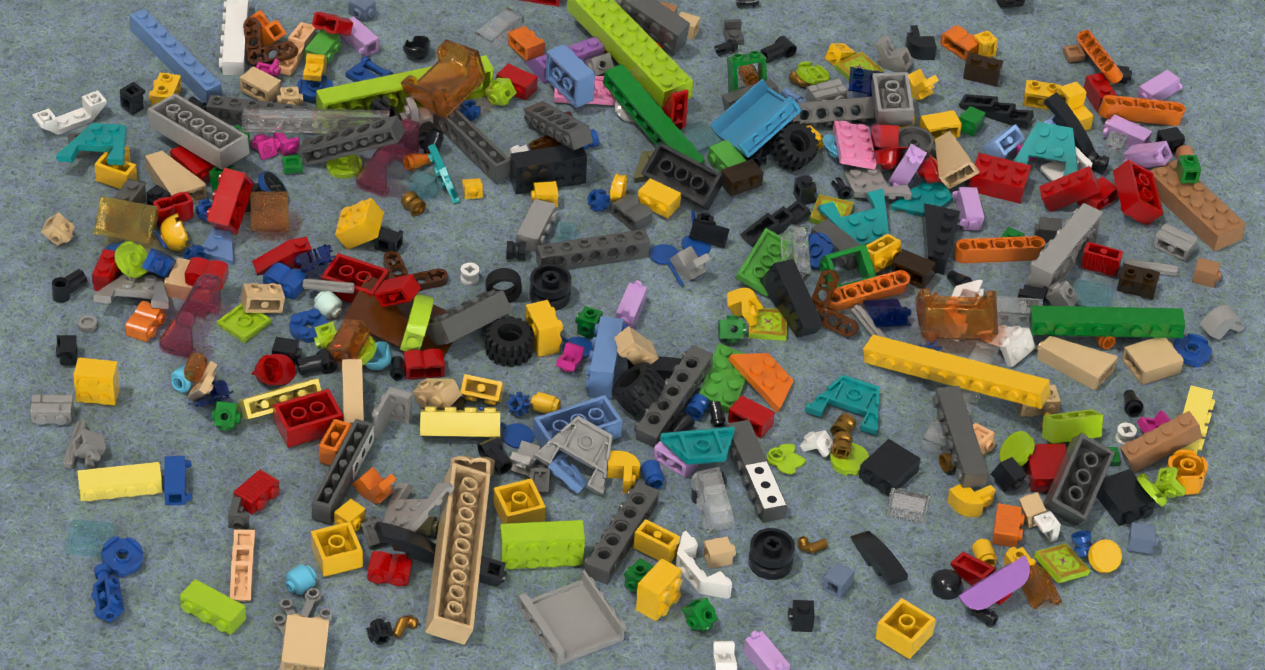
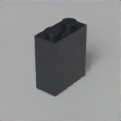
(889, 467)
(1125, 498)

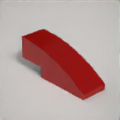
(973, 570)

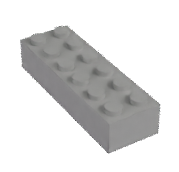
(198, 131)
(1066, 248)

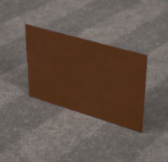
(389, 321)

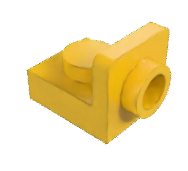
(987, 43)
(837, 52)
(472, 188)

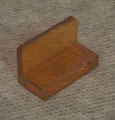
(1040, 588)

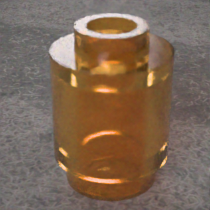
(748, 74)
(195, 367)

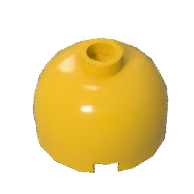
(174, 234)

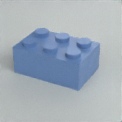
(570, 75)

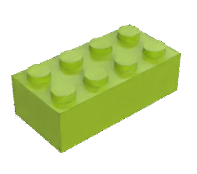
(542, 544)

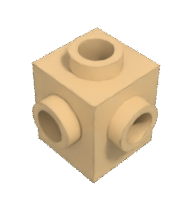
(290, 95)
(58, 229)

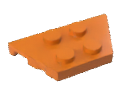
(764, 375)

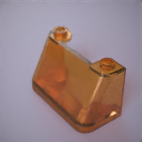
(448, 80)
(957, 316)

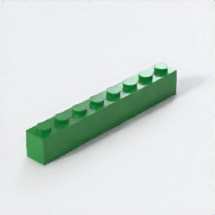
(646, 112)
(1107, 321)

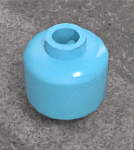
(179, 382)
(300, 579)

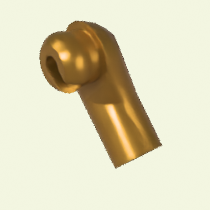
(794, 78)
(810, 547)
(404, 623)

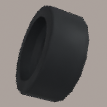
(505, 275)

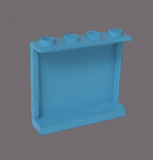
(755, 118)

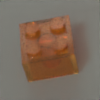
(270, 211)

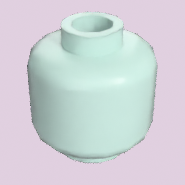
(328, 304)

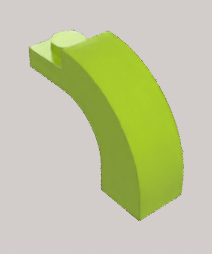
(417, 322)

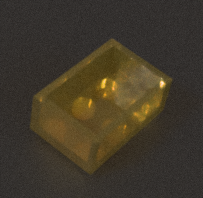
(126, 220)

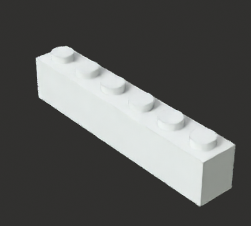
(233, 40)

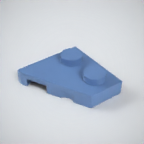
(219, 246)
(569, 474)

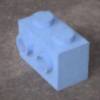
(1004, 142)

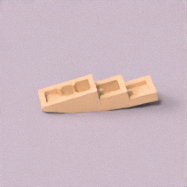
(301, 38)
(242, 565)

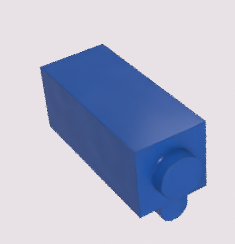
(175, 480)

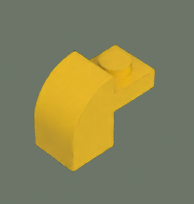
(315, 67)
(920, 85)
(744, 303)
(625, 467)
(968, 502)

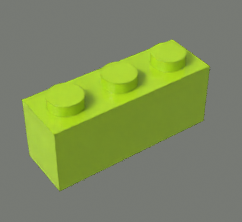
(1067, 425)
(212, 607)

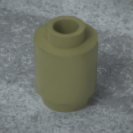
(429, 527)

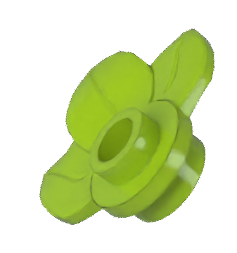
(785, 458)

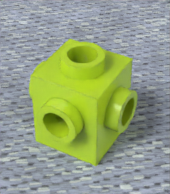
(500, 91)
(325, 335)

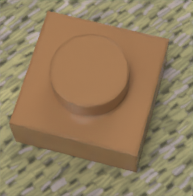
(1074, 53)

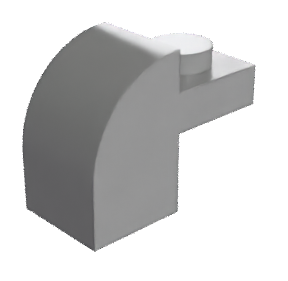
(891, 58)
(413, 113)
(689, 264)
(1220, 321)
(524, 459)

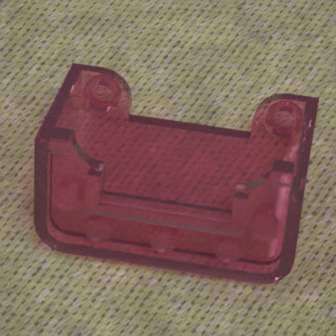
(374, 174)
(199, 302)

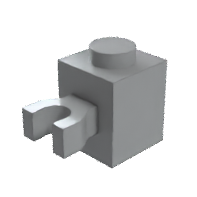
(89, 446)

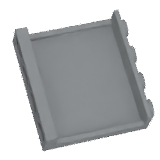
(572, 620)

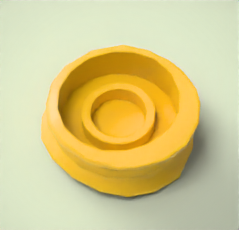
(618, 187)
(1105, 556)

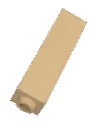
(953, 161)
(174, 177)
(1077, 361)
(352, 390)

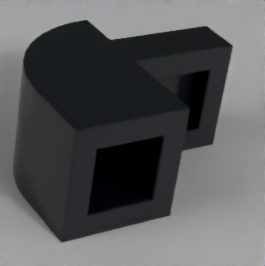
(920, 46)

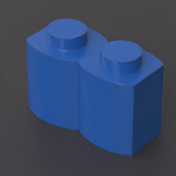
(290, 279)

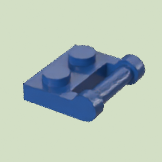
(360, 73)

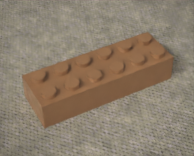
(1198, 208)

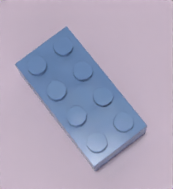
(604, 358)
(596, 411)

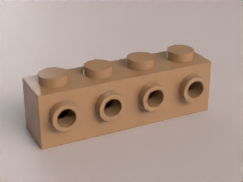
(1161, 442)

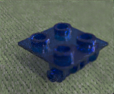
(861, 80)
(304, 261)
(888, 313)
(219, 392)

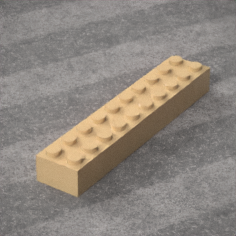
(458, 555)

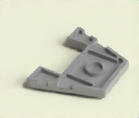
(865, 180)
(143, 287)
(584, 443)
(413, 512)

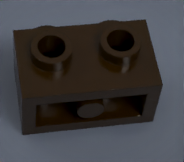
(983, 69)
(742, 177)
(919, 268)
(1138, 281)

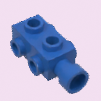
(107, 594)

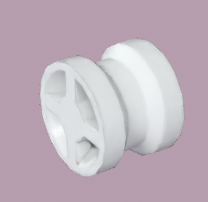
(469, 274)
(1125, 433)

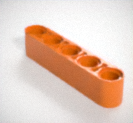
(1099, 56)
(1142, 110)
(998, 249)
(871, 285)

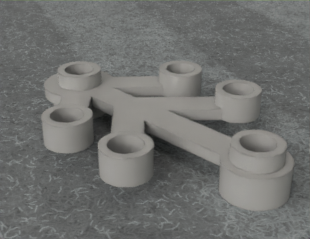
(310, 602)

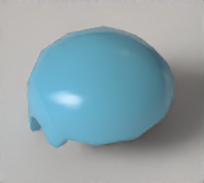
(381, 358)

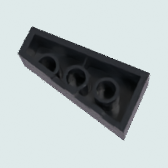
(939, 234)
(792, 298)

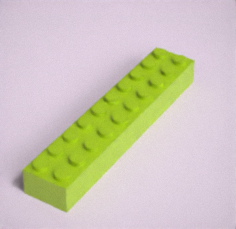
(631, 47)
(362, 93)

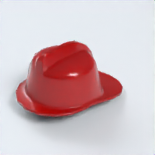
(889, 156)
(929, 170)
(274, 370)

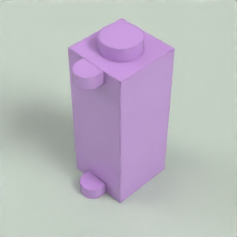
(362, 39)
(1160, 86)
(1135, 133)
(1149, 154)
(907, 166)
(970, 208)
(632, 303)
(764, 653)

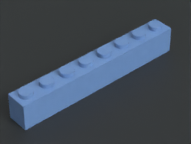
(174, 55)

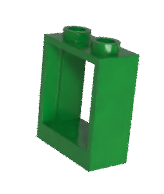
(741, 60)
(862, 257)

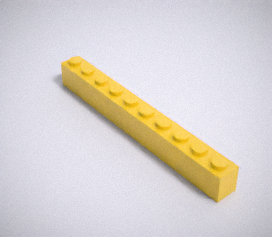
(957, 371)

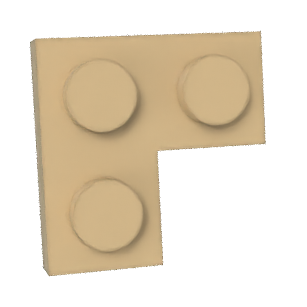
(204, 384)

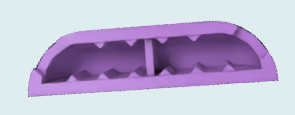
(996, 585)

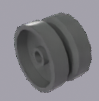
(917, 136)

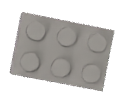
(892, 99)

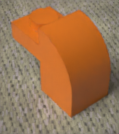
(271, 31)
(373, 486)

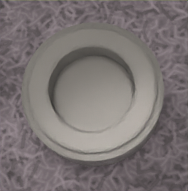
(87, 324)

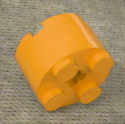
(1190, 468)

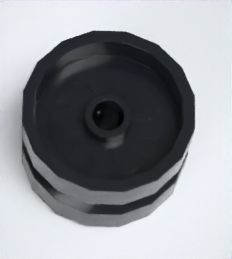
(552, 284)
(771, 553)

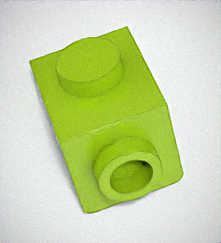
(1168, 484)

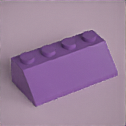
(583, 50)

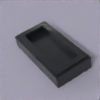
(709, 233)

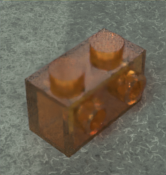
(349, 340)

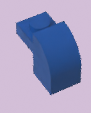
(159, 262)

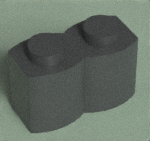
(631, 212)

